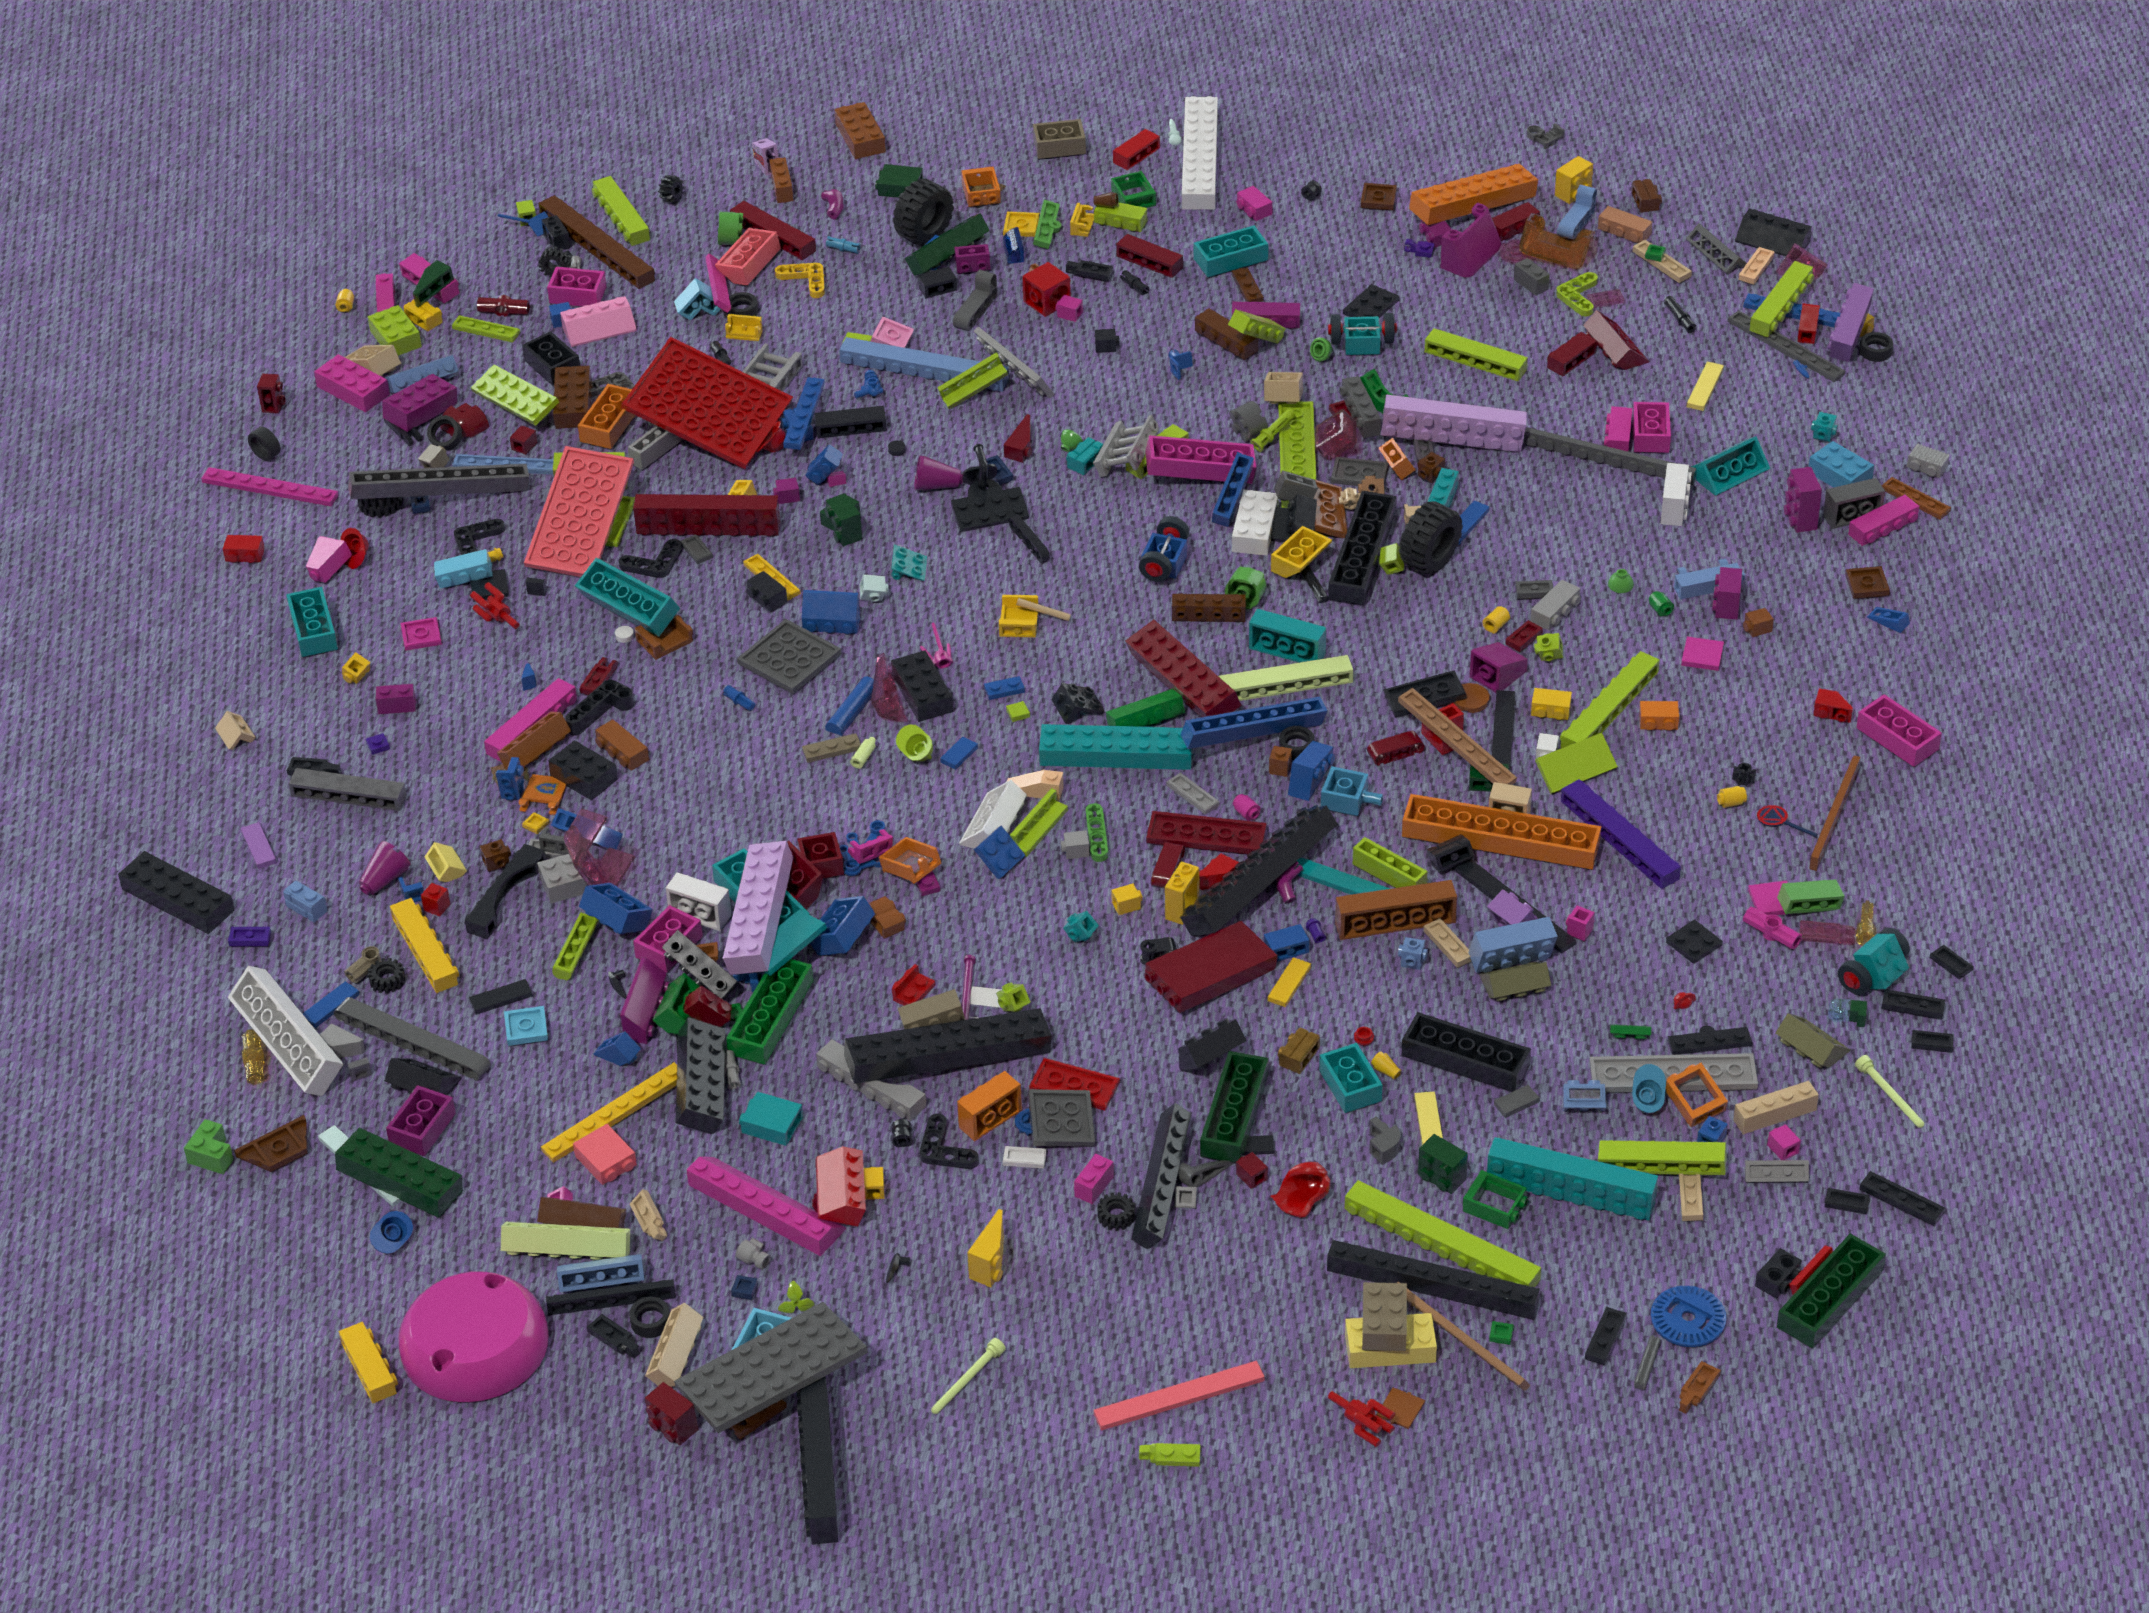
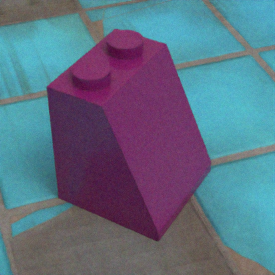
(1496, 666)

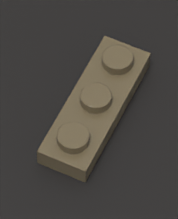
(831, 748)

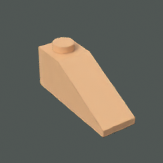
(1040, 782)

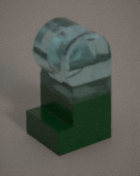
(1848, 1010)

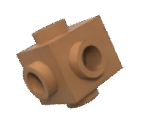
(1377, 484)

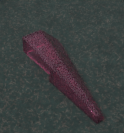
(885, 693)

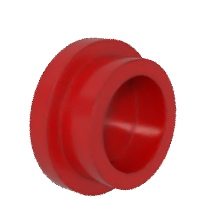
(1364, 1036)

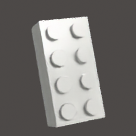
(1254, 522)

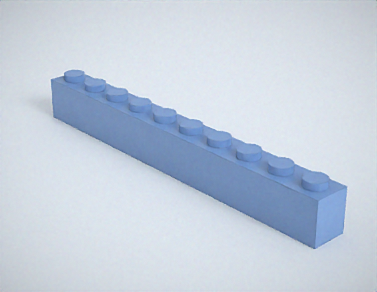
(909, 361)

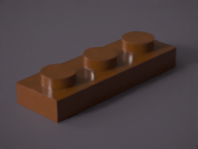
(1247, 285)

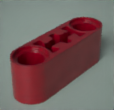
(1395, 747)
(1167, 863)

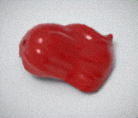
(1302, 1188)

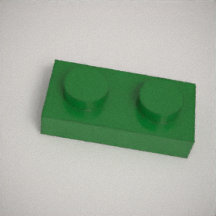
(1638, 1031)

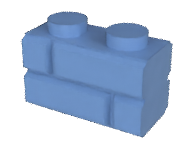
(305, 901)

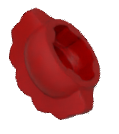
(1683, 1000)

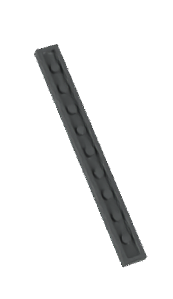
(1599, 453)

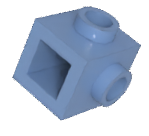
(1412, 953)

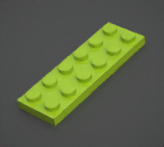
(514, 395)

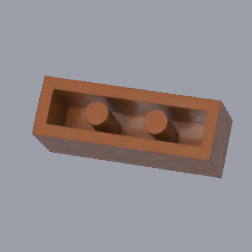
(781, 180)
(621, 745)

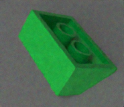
(671, 1013)

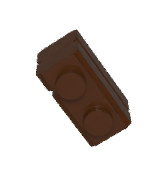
(1646, 195)

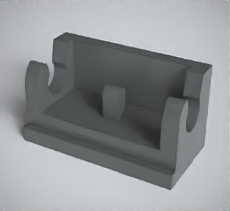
(552, 843)

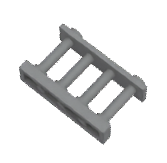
(784, 374)
(1117, 438)

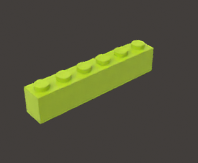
(620, 211)
(1781, 299)
(1476, 354)
(1665, 1156)

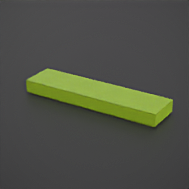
(486, 328)

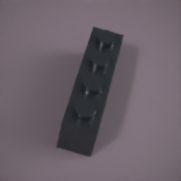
(850, 422)

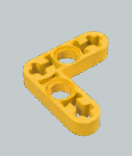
(783, 272)

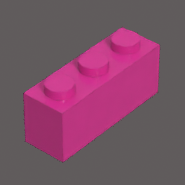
(1618, 428)

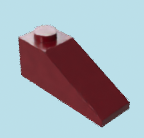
(1019, 443)

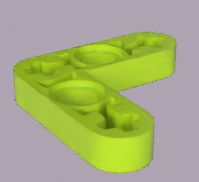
(1567, 292)

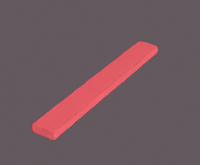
(1179, 1395)

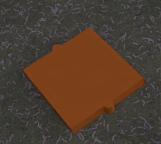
(1404, 1405)

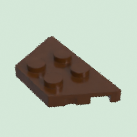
(277, 1146)

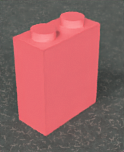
(604, 1154)

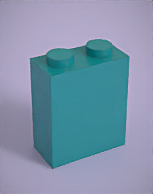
(771, 1118)

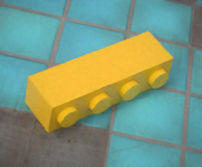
(367, 1362)

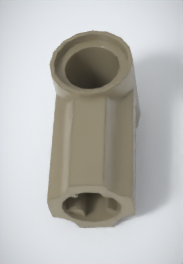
(359, 969)

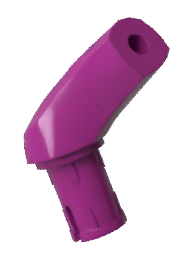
(835, 201)
(1284, 882)

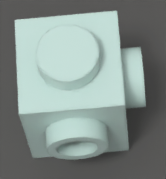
(873, 588)

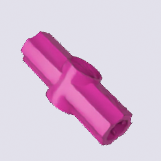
(1772, 927)

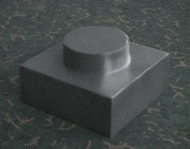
(359, 1069)

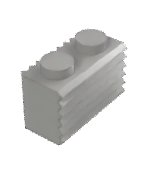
(1928, 460)

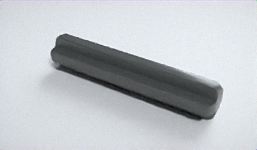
(1647, 1362)

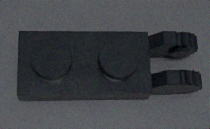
(404, 434)

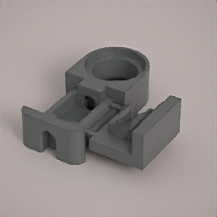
(1545, 139)

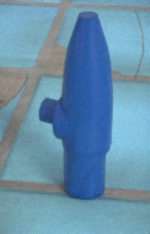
(1801, 368)

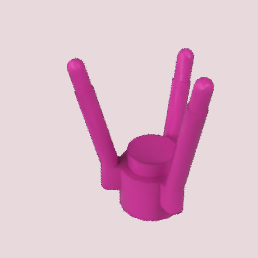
(941, 658)

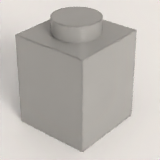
(1075, 844)

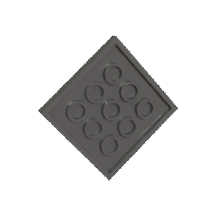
(789, 656)

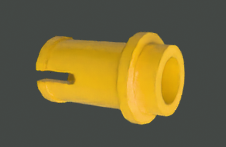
(495, 554)

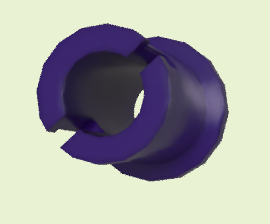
(1313, 926)

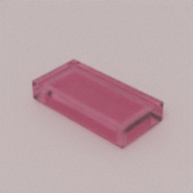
(1606, 298)

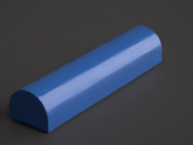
(851, 707)

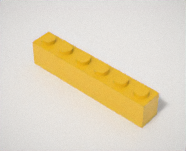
(424, 945)

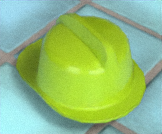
(914, 743)

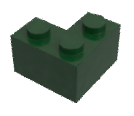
(845, 519)

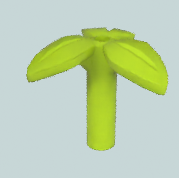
(794, 1294)

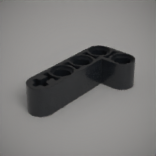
(597, 703)

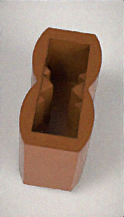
(887, 918)

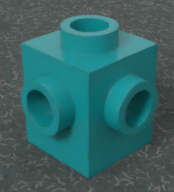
(1824, 426)
(1080, 926)

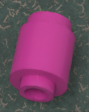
(1246, 807)

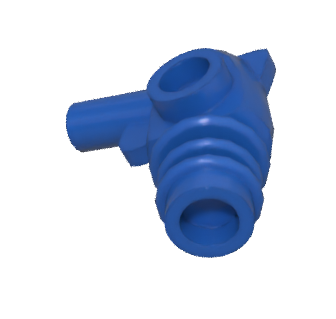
(871, 385)

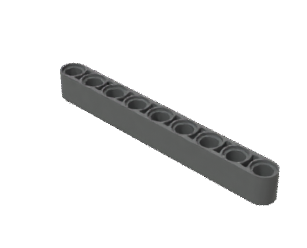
(413, 1038)

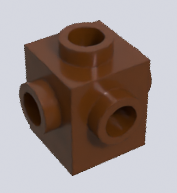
(1430, 466)
(495, 855)

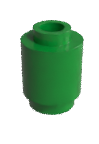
(1661, 603)

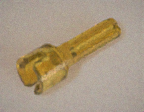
(1866, 929)

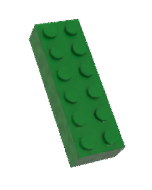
(769, 1011)

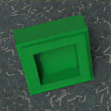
(1655, 253)
(1501, 1332)

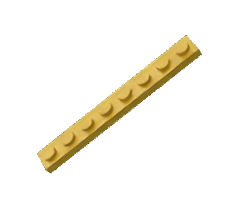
(613, 1112)

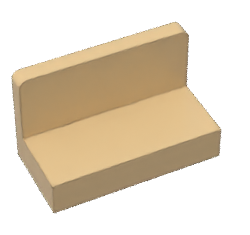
(234, 728)

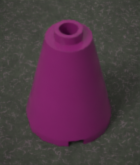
(935, 475)
(383, 868)

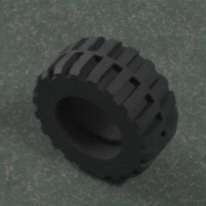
(923, 211)
(1430, 537)

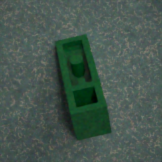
(432, 281)

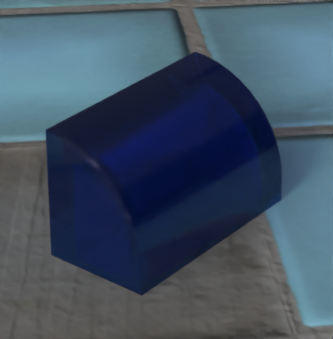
(1013, 246)

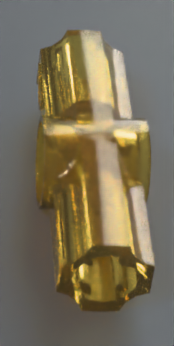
(253, 1057)

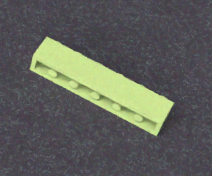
(564, 1240)

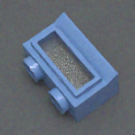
(1584, 1095)

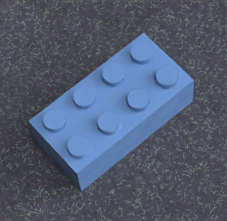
(1512, 945)

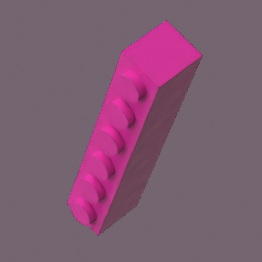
(552, 699)

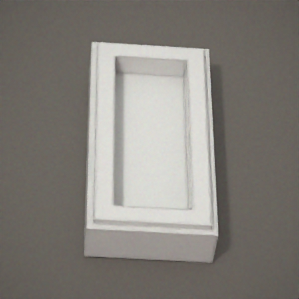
(1024, 1157)

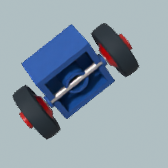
(1165, 550)

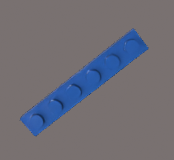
(1825, 318)
(804, 413)

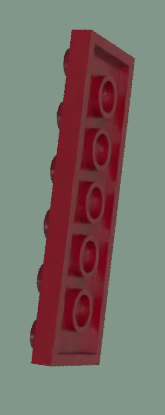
(1205, 832)

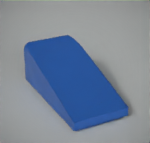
(1890, 618)

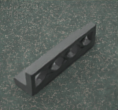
(1719, 246)

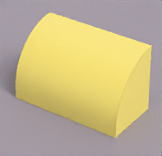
(445, 862)

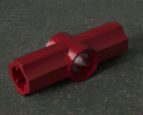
(503, 305)

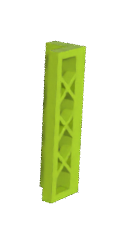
(973, 382)
(1038, 822)

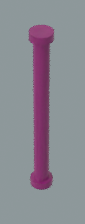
(969, 960)

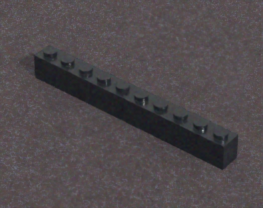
(1434, 1279)

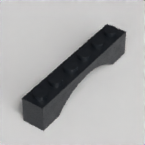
(524, 865)

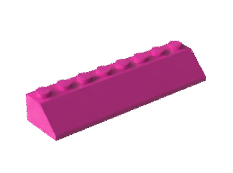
(763, 1204)

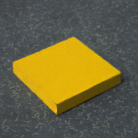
(1025, 221)

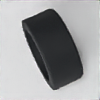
(743, 298)
(1876, 355)
(436, 423)
(264, 443)
(1296, 732)
(648, 1304)

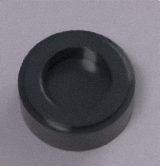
(896, 448)

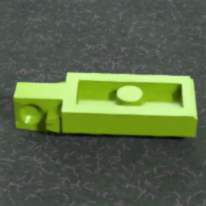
(1171, 1454)

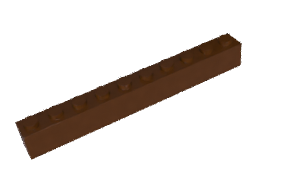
(599, 243)

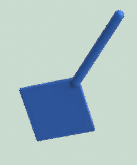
(535, 222)

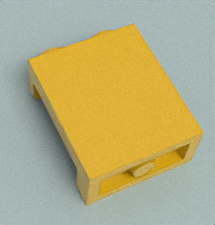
(1017, 620)

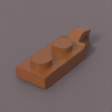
(1698, 1386)

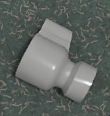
(750, 1252)

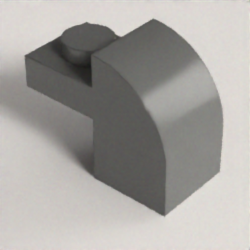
(1386, 1141)

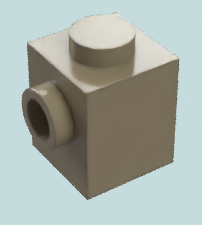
(434, 457)

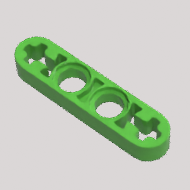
(1096, 832)

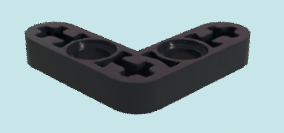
(471, 535)
(632, 563)
(940, 1151)

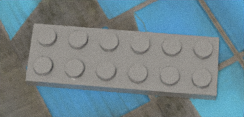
(1013, 363)

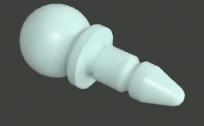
(1174, 135)

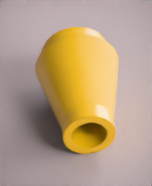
(1385, 1065)

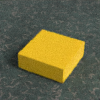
(535, 823)

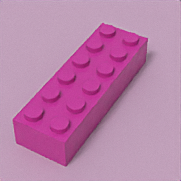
(1194, 458)

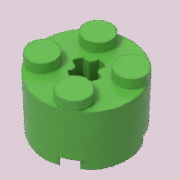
(730, 227)
(1248, 583)

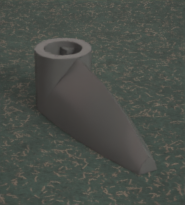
(1201, 1173)

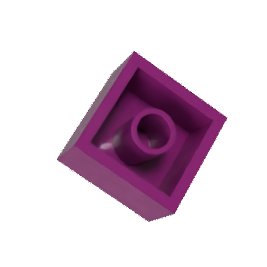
(1727, 593)

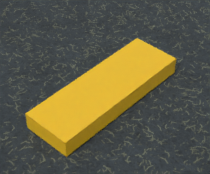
(1289, 982)

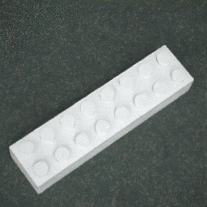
(285, 1031)

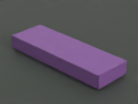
(258, 845)

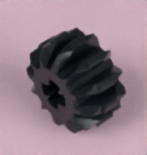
(671, 188)

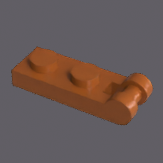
(758, 1419)

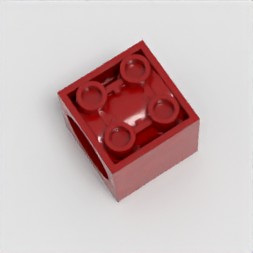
(1045, 287)

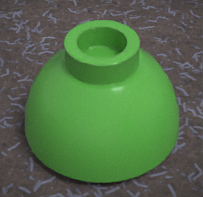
(1321, 349)
(1069, 440)
(1621, 581)

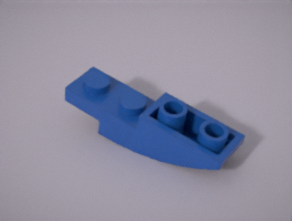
(605, 838)

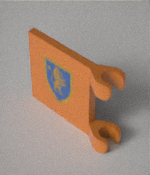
(543, 790)

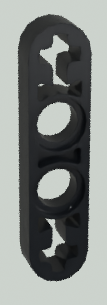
(1029, 538)

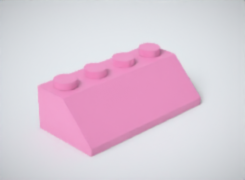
(598, 321)

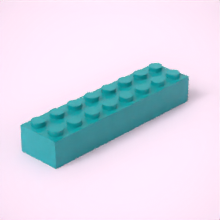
(1113, 747)
(1574, 1178)

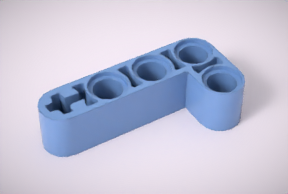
(1579, 214)

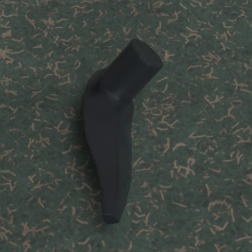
(615, 982)
(896, 1261)

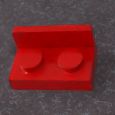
(912, 987)

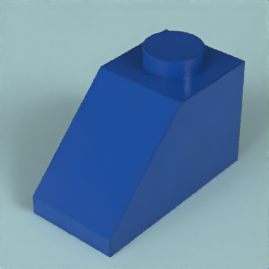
(618, 1049)

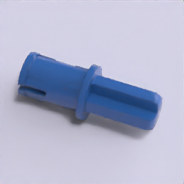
(738, 697)

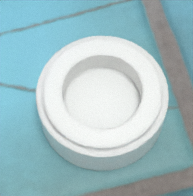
(624, 634)

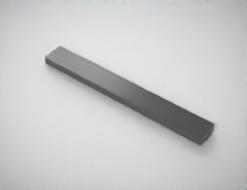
(1790, 348)

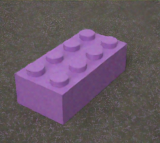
(1850, 322)

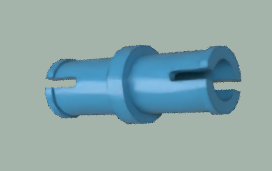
(843, 244)

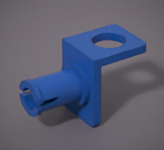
(1179, 362)

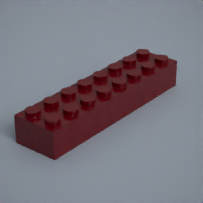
(707, 514)
(1182, 671)

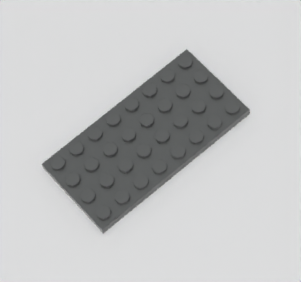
(770, 1367)

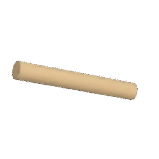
(1043, 609)

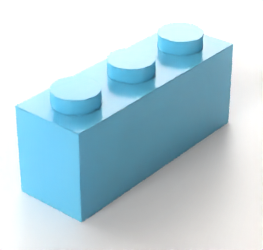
(463, 568)

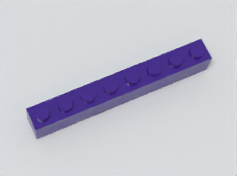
(1621, 834)

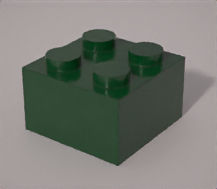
(1442, 1164)

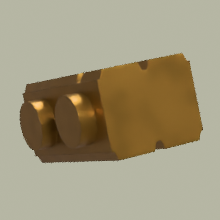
(1298, 1050)

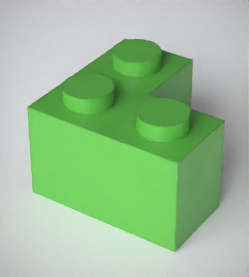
(208, 1148)

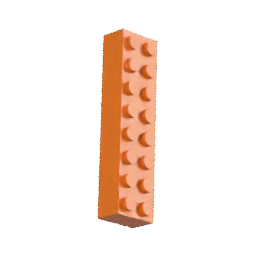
(1459, 196)

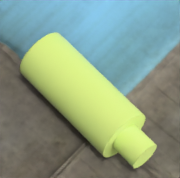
(863, 753)

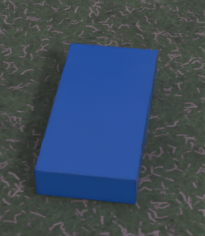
(959, 753)

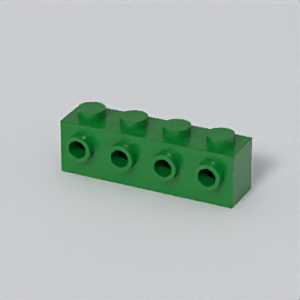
(1147, 710)

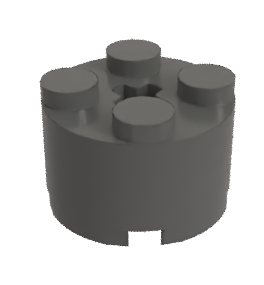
(1248, 421)

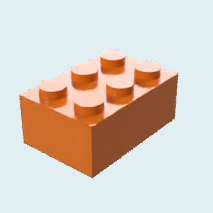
(989, 1105)

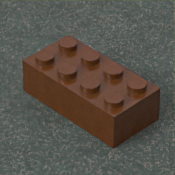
(574, 395)

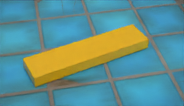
(758, 564)

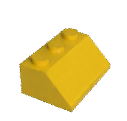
(1298, 552)

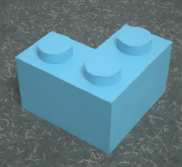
(694, 298)

